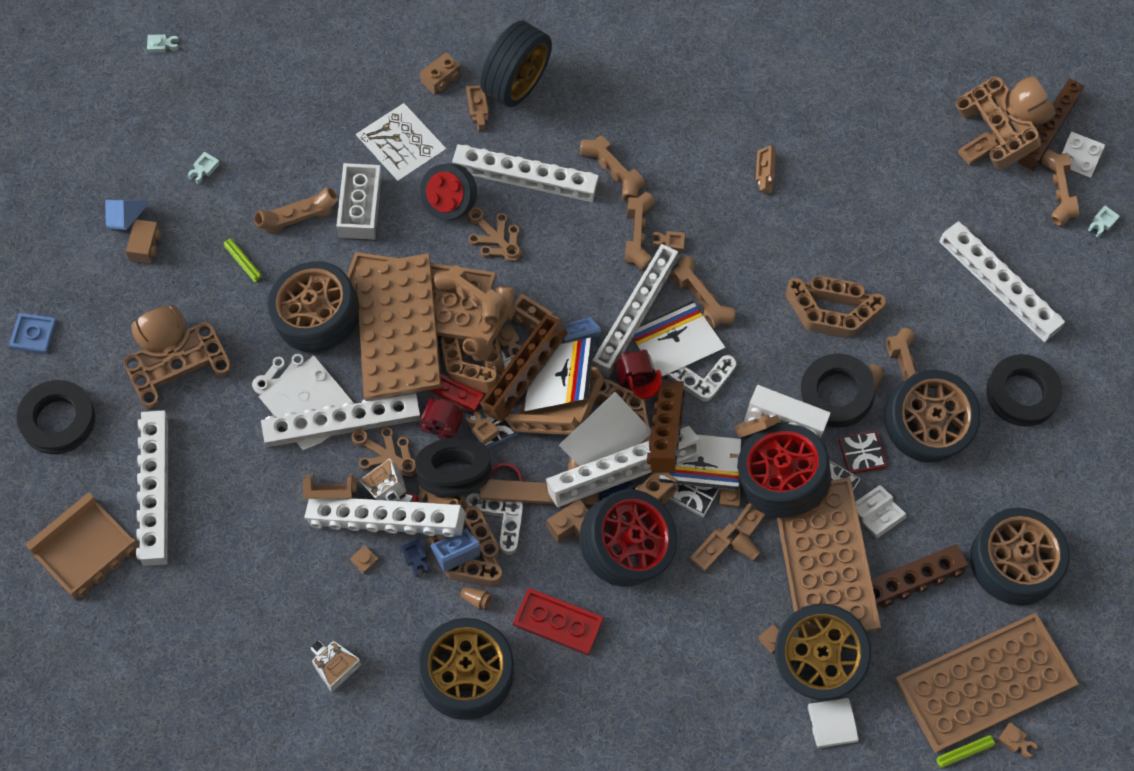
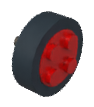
(448, 191)

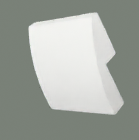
(879, 512)
(833, 723)

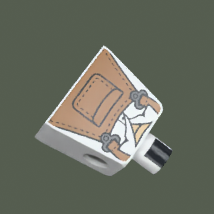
(385, 482)
(334, 663)

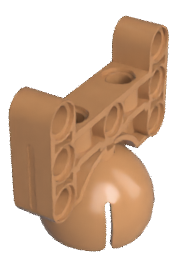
(1020, 108)
(165, 342)

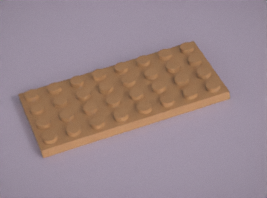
(454, 315)
(398, 327)
(829, 559)
(985, 682)

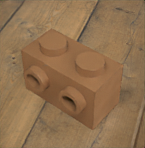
(440, 73)
(143, 241)
(529, 312)

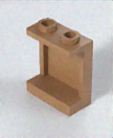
(314, 491)

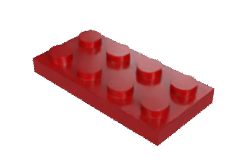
(558, 621)

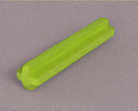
(243, 260)
(965, 751)

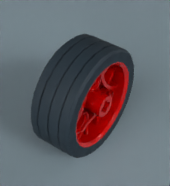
(784, 470)
(628, 538)

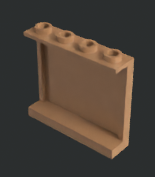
(558, 418)
(82, 546)

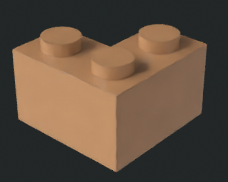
(567, 521)

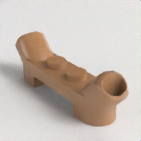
(600, 149)
(318, 205)
(1068, 205)
(633, 251)
(457, 279)
(713, 312)
(480, 344)
(898, 347)

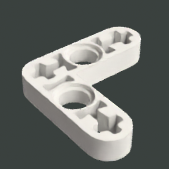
(707, 382)
(508, 516)

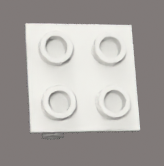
(1083, 153)

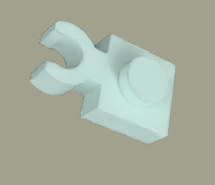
(159, 43)
(203, 166)
(1104, 220)

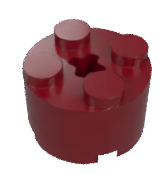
(637, 365)
(441, 418)

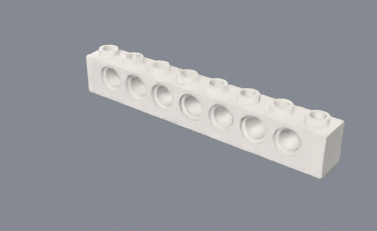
(531, 179)
(1017, 303)
(635, 310)
(293, 434)
(613, 470)
(395, 511)
(157, 553)

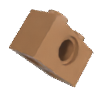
(664, 490)

